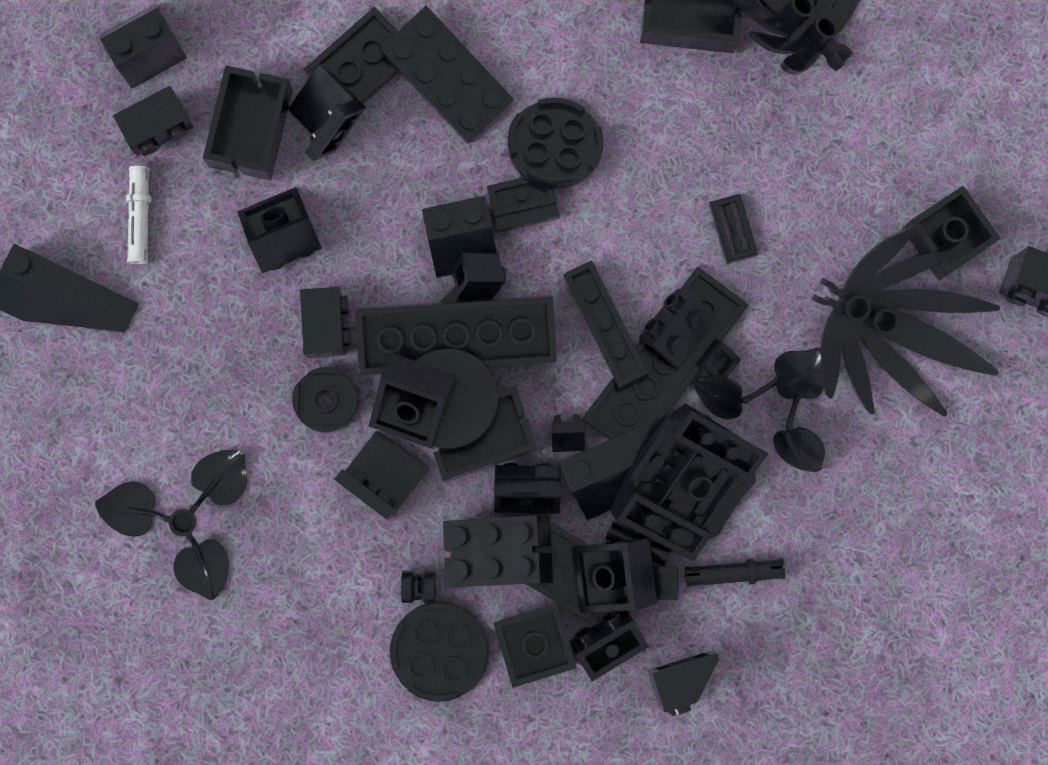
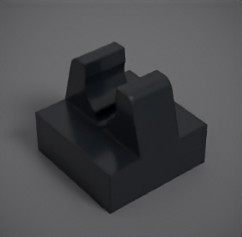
(568, 435)

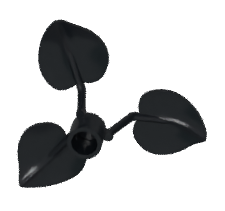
(797, 377)
(198, 567)

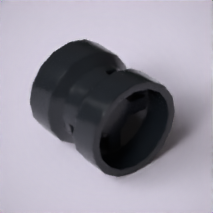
(410, 586)

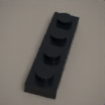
(605, 325)

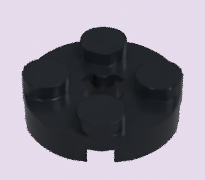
(312, 413)

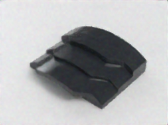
(687, 481)

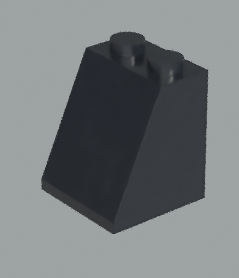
(142, 46)

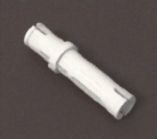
(138, 207)

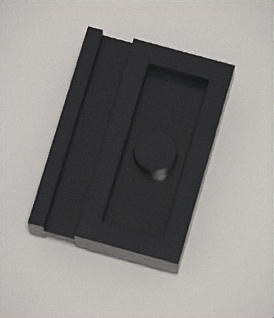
(521, 204)

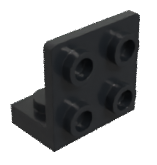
(326, 111)
(382, 475)

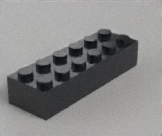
(490, 329)

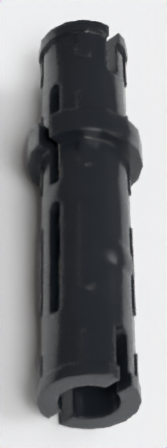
(735, 572)

